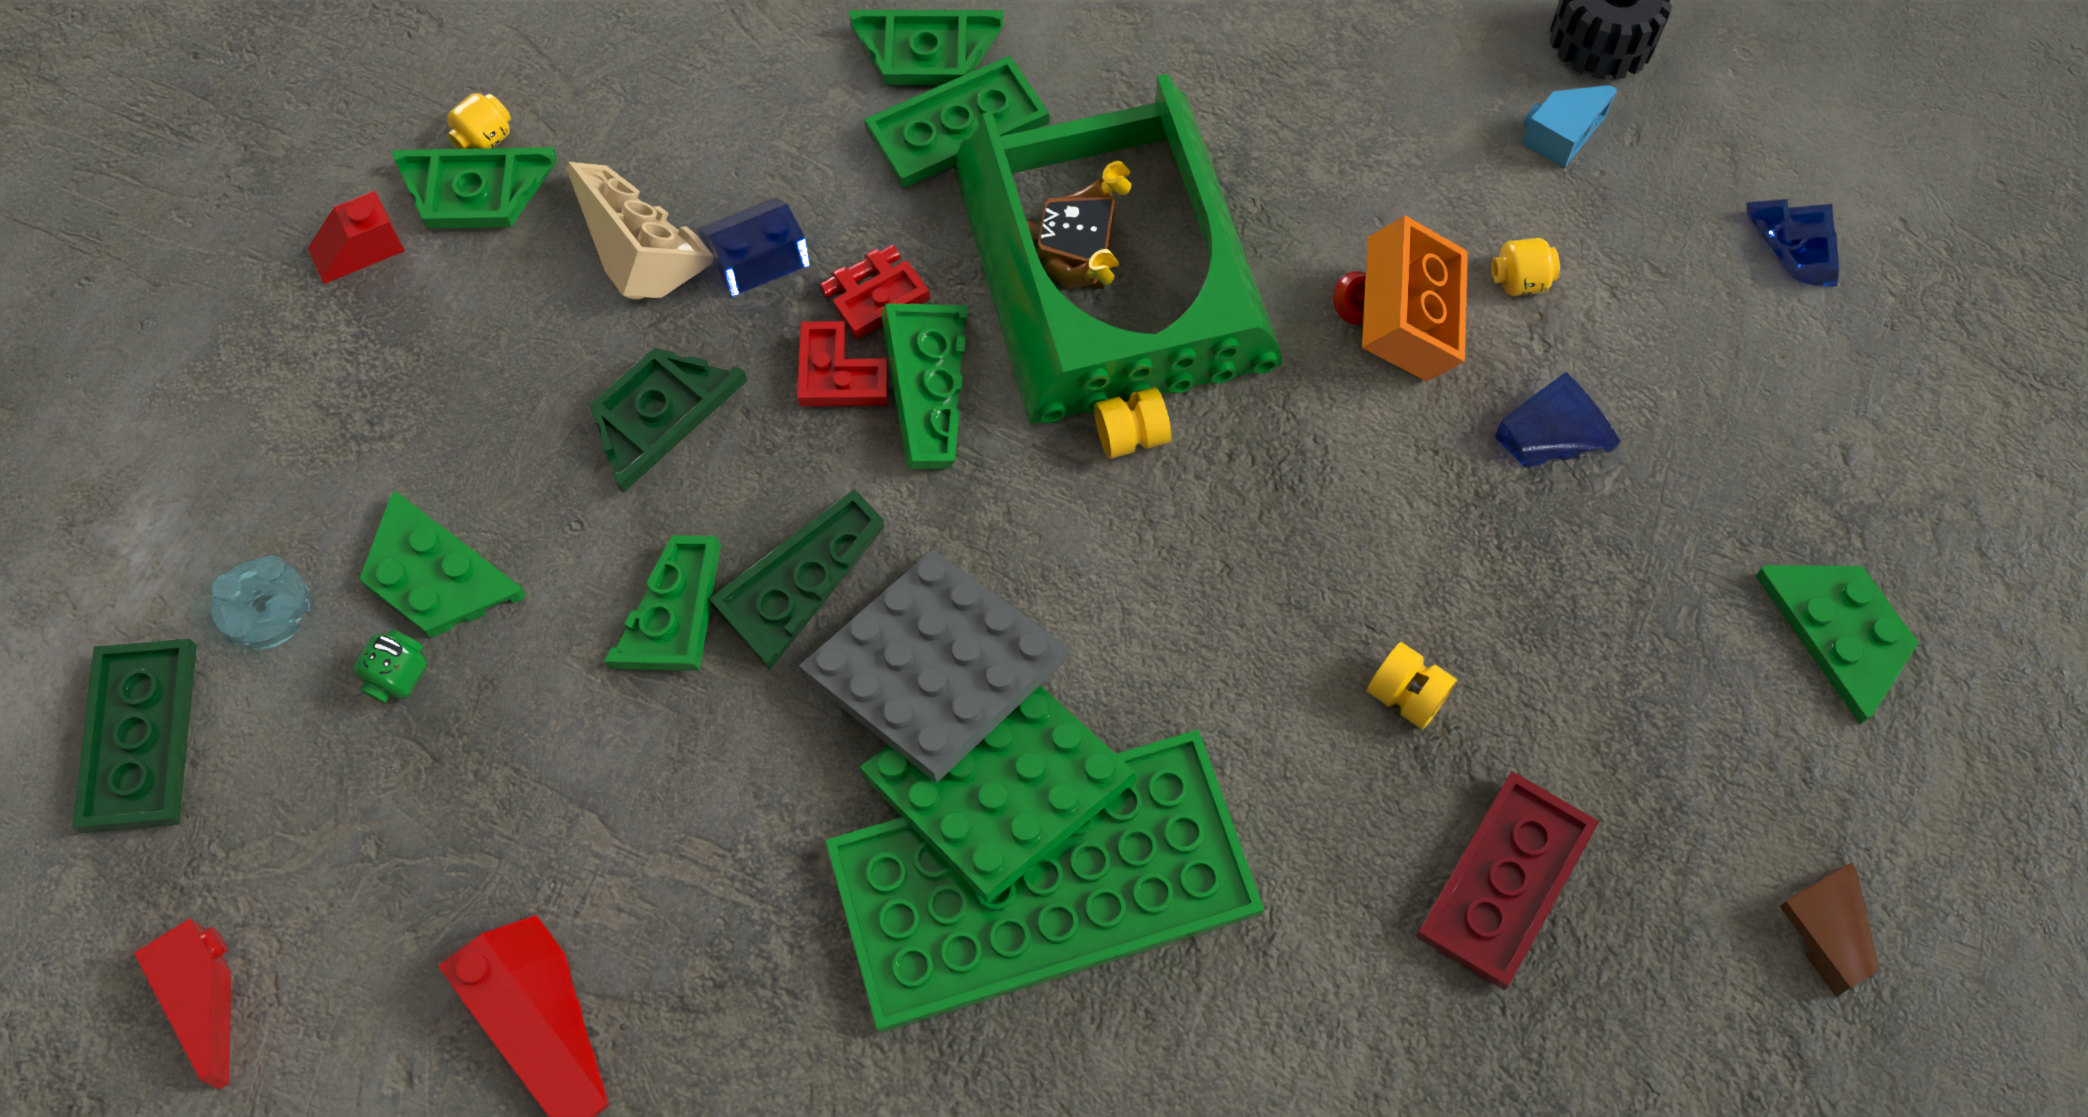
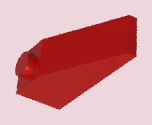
(195, 993)

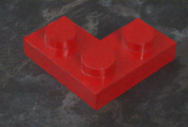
(832, 380)

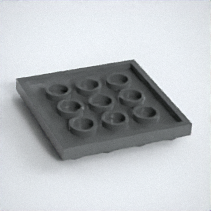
(934, 664)

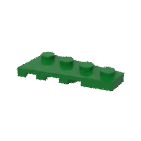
(925, 367)

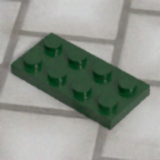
(135, 736)

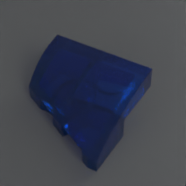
(1800, 238)
(1556, 424)

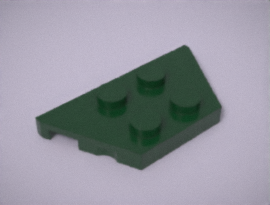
(657, 408)

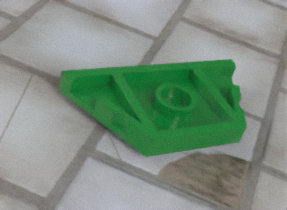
(925, 44)
(473, 184)
(430, 572)
(1844, 628)

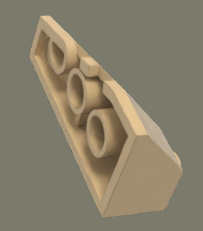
(632, 238)

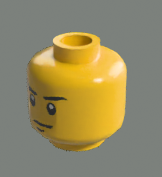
(478, 122)
(1526, 267)

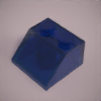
(756, 245)

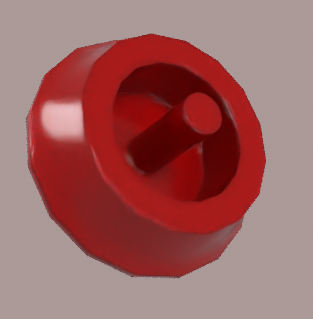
(1350, 296)

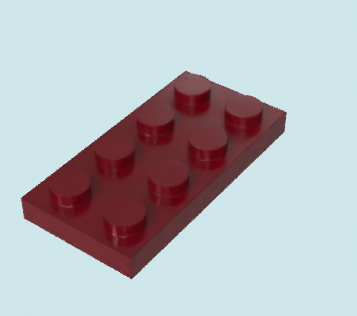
(1507, 880)

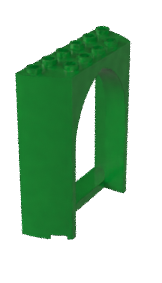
(1057, 350)

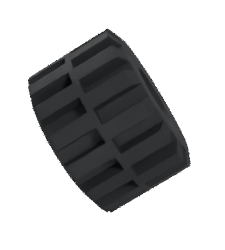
(1608, 34)

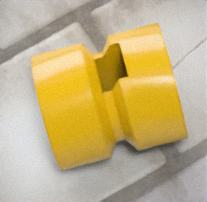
(1132, 423)
(1399, 673)

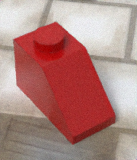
(354, 238)

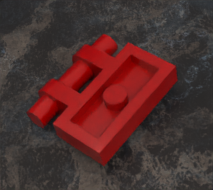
(863, 304)

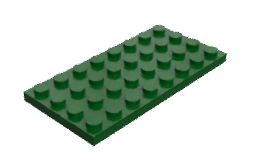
(1124, 883)

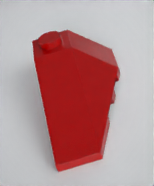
(527, 1004)

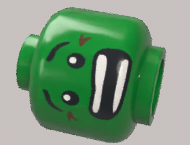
(390, 666)

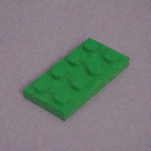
(927, 130)

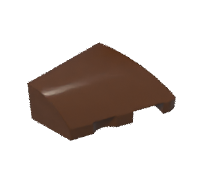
(1836, 929)

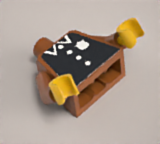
(1078, 232)

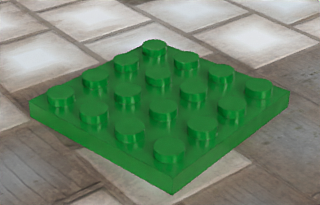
(1009, 795)

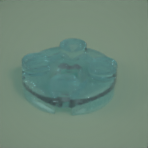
(245, 583)

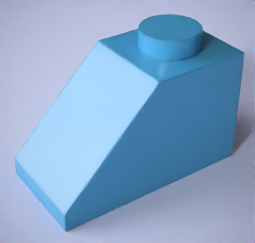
(1566, 121)

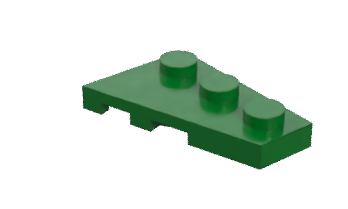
(675, 610)

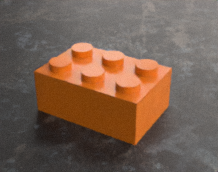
(1415, 299)

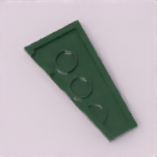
(790, 584)

